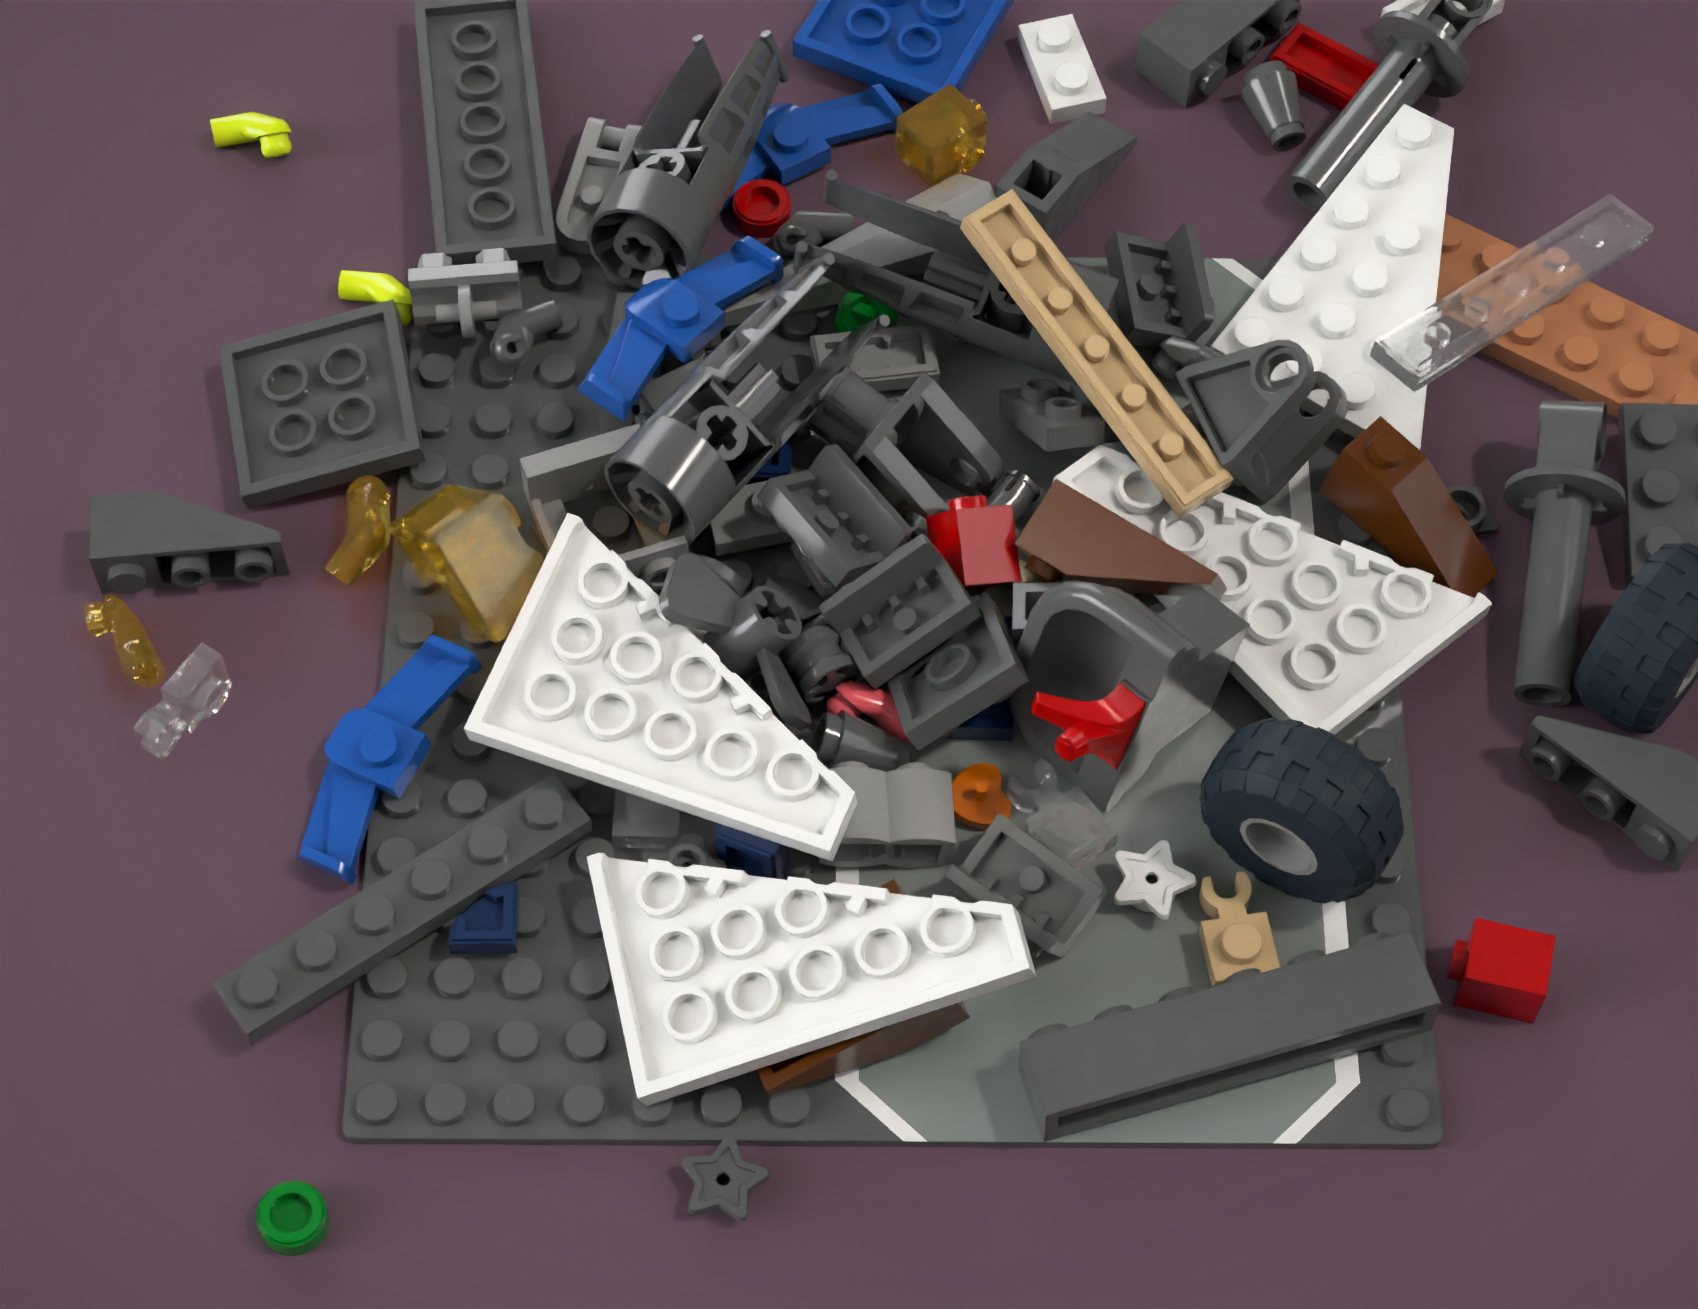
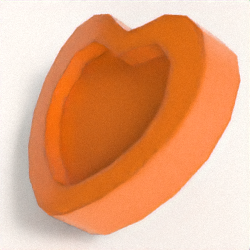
(979, 796)

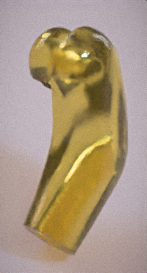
(366, 530)
(131, 642)

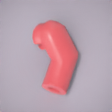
(875, 703)

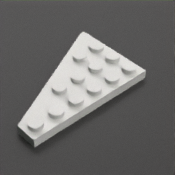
(1360, 274)
(647, 708)
(755, 969)

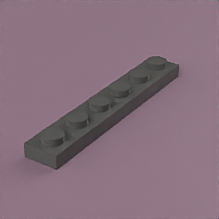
(401, 908)

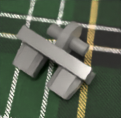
(464, 291)

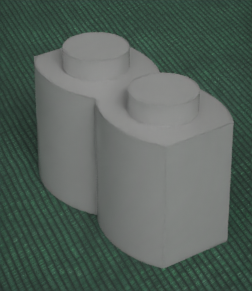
(899, 817)

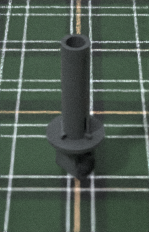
(1418, 58)
(1563, 500)

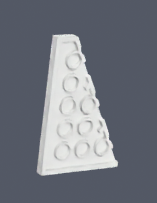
(1324, 618)

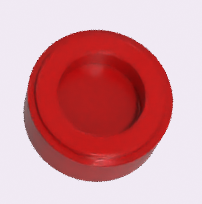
(761, 208)

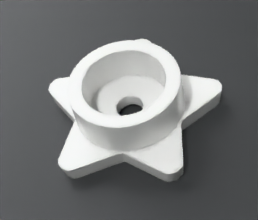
(1147, 896)

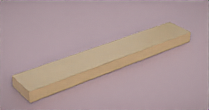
(1096, 353)

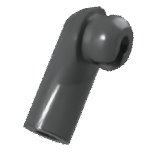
(811, 228)
(518, 330)
(1179, 353)

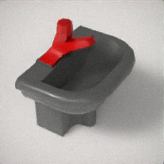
(1118, 679)

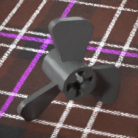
(745, 630)

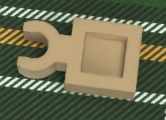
(1233, 937)

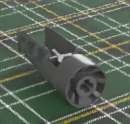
(684, 165)
(952, 282)
(668, 468)

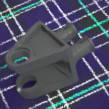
(1257, 421)
(895, 434)

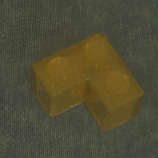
(475, 551)

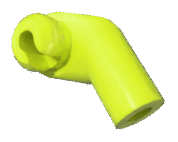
(253, 127)
(377, 289)

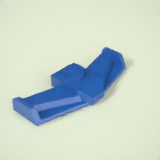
(799, 138)
(675, 319)
(379, 751)

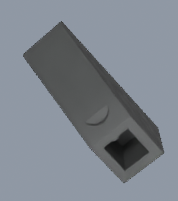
(1204, 40)
(1067, 170)
(167, 541)
(1622, 780)

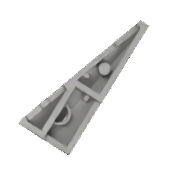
(877, 246)

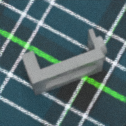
(578, 472)

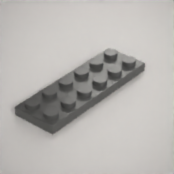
(483, 130)

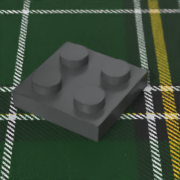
(958, 678)

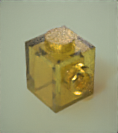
(942, 135)

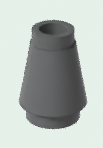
(1275, 103)
(852, 739)

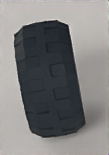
(1647, 645)
(1301, 810)

